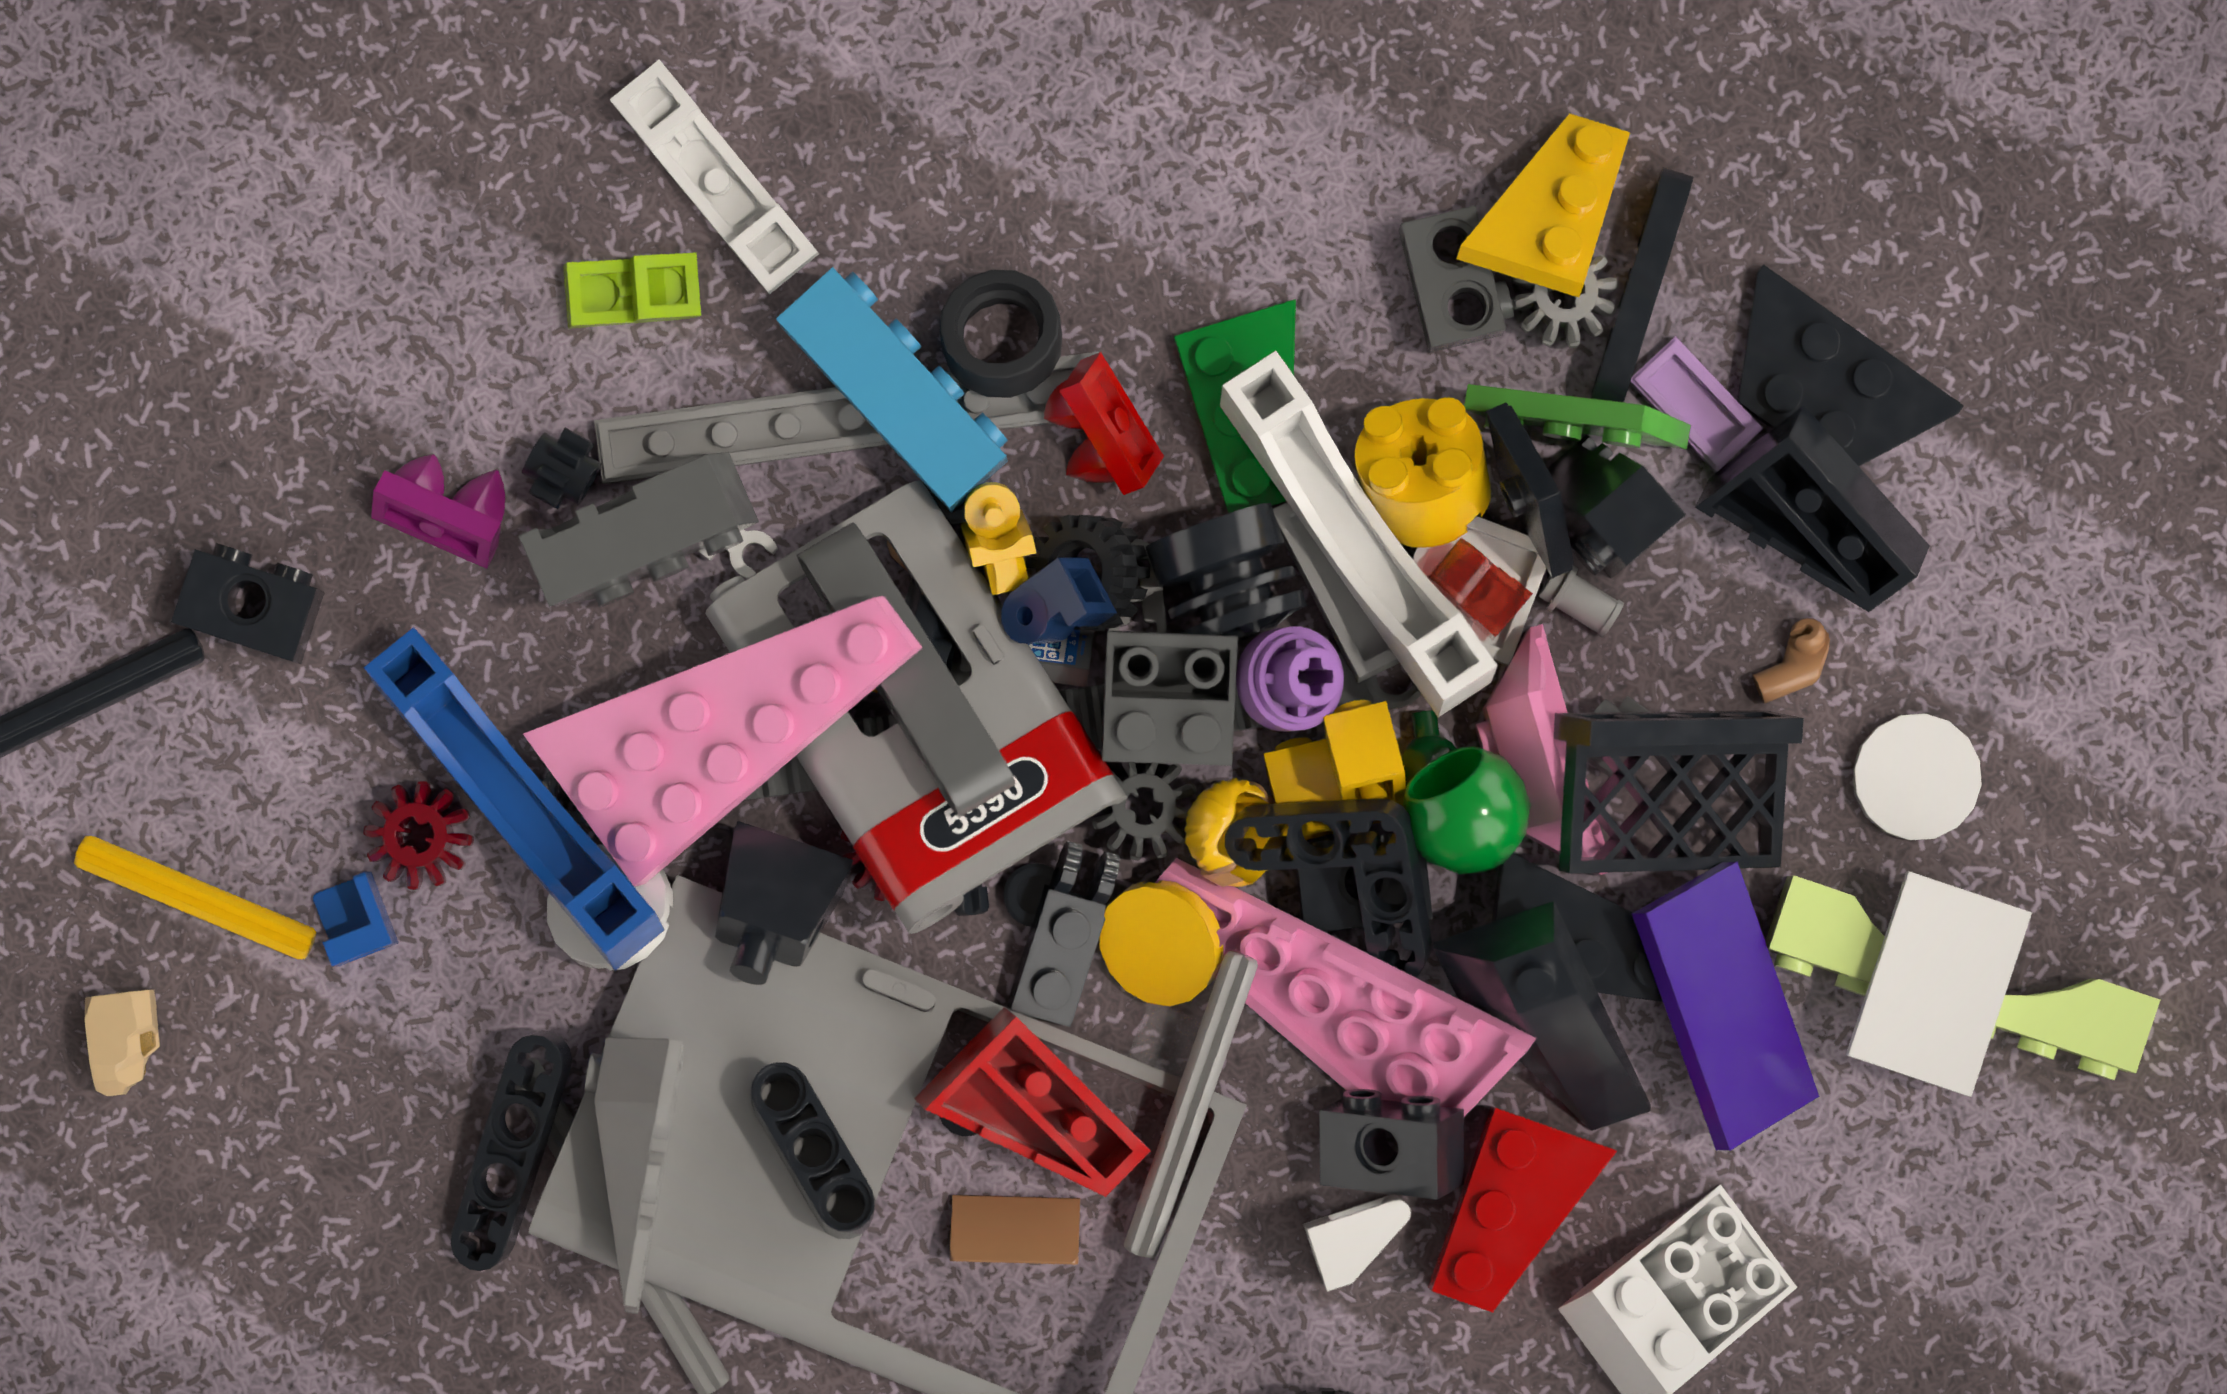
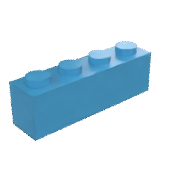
(893, 389)

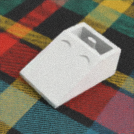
(1678, 1298)

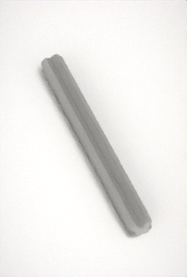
(1190, 1104)

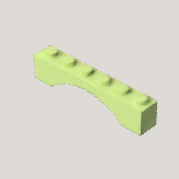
(2088, 1019)

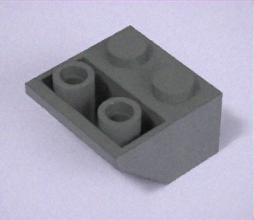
(1169, 698)

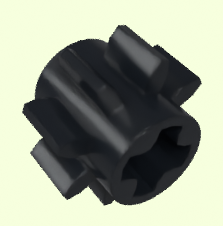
(561, 468)

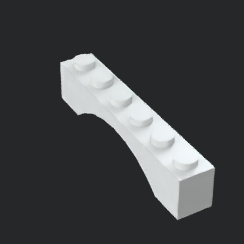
(1394, 593)

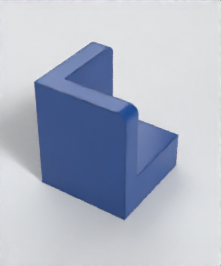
(354, 920)

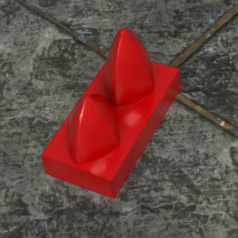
(1117, 441)

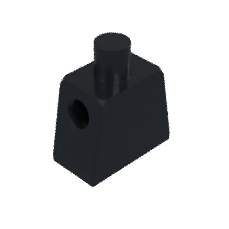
(776, 899)

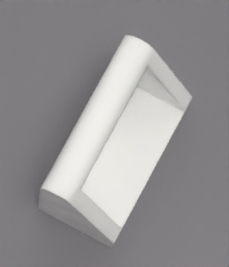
(1354, 1237)

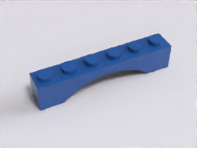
(514, 799)

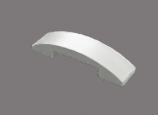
(714, 177)

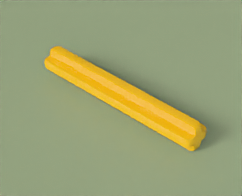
(195, 897)

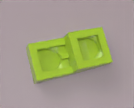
(632, 290)

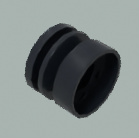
(1226, 573)

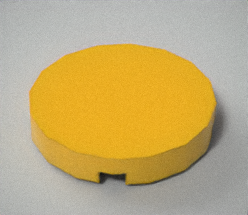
(1161, 942)

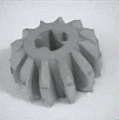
(1568, 318)

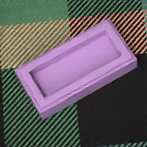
(1687, 391)

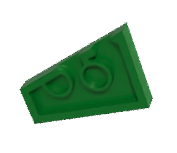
(1212, 359)

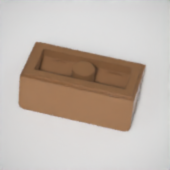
(1015, 1229)

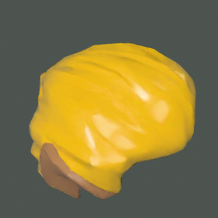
(1209, 822)

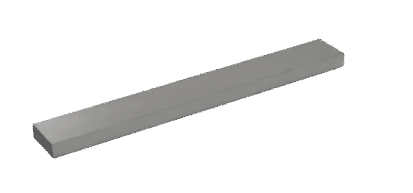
(781, 427)

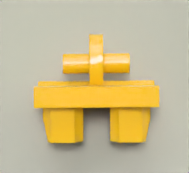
(997, 536)

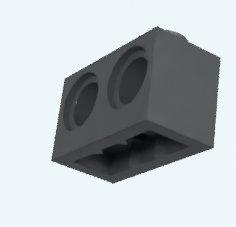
(1438, 281)

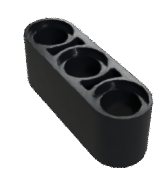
(807, 1119)

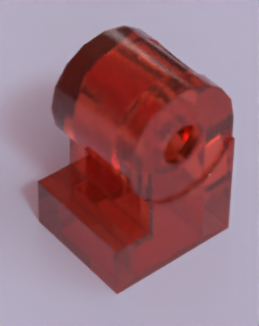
(1479, 587)

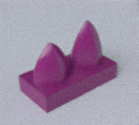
(461, 525)

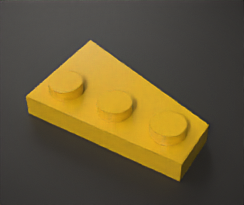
(1553, 209)

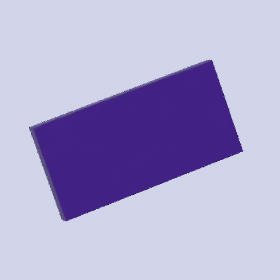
(1726, 1005)

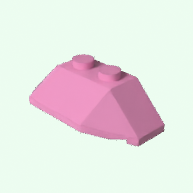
(1522, 731)

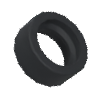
(1005, 288)

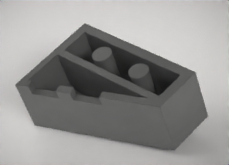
(642, 533)

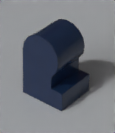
(1055, 602)

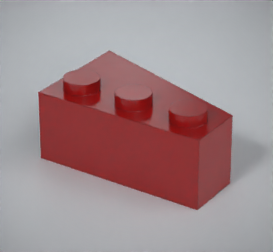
(1031, 1103)
(1511, 1205)

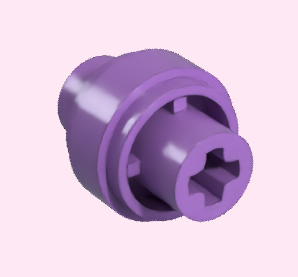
(1289, 678)

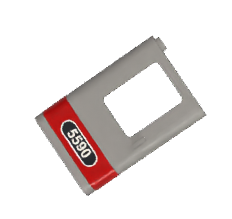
(879, 785)

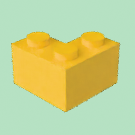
(1352, 763)

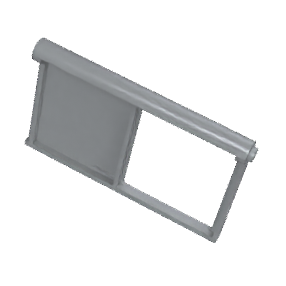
(727, 1207)

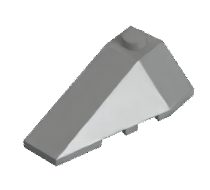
(635, 1111)

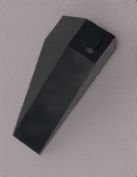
(1535, 980)

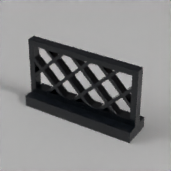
(1662, 736)

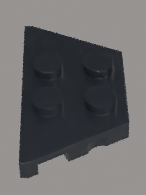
(1818, 361)

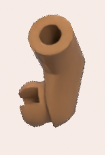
(1801, 663)

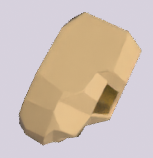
(120, 1038)

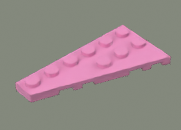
(691, 747)
(1355, 1012)

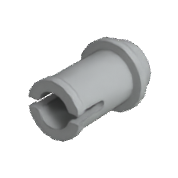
(1581, 601)

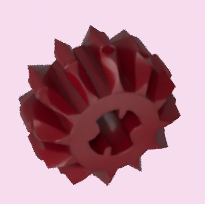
(412, 855)

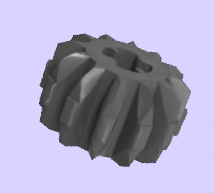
(1161, 794)

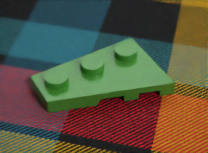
(1572, 416)

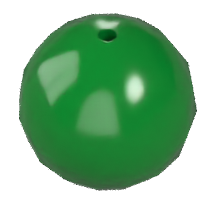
(1467, 810)

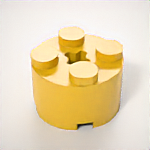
(1423, 469)

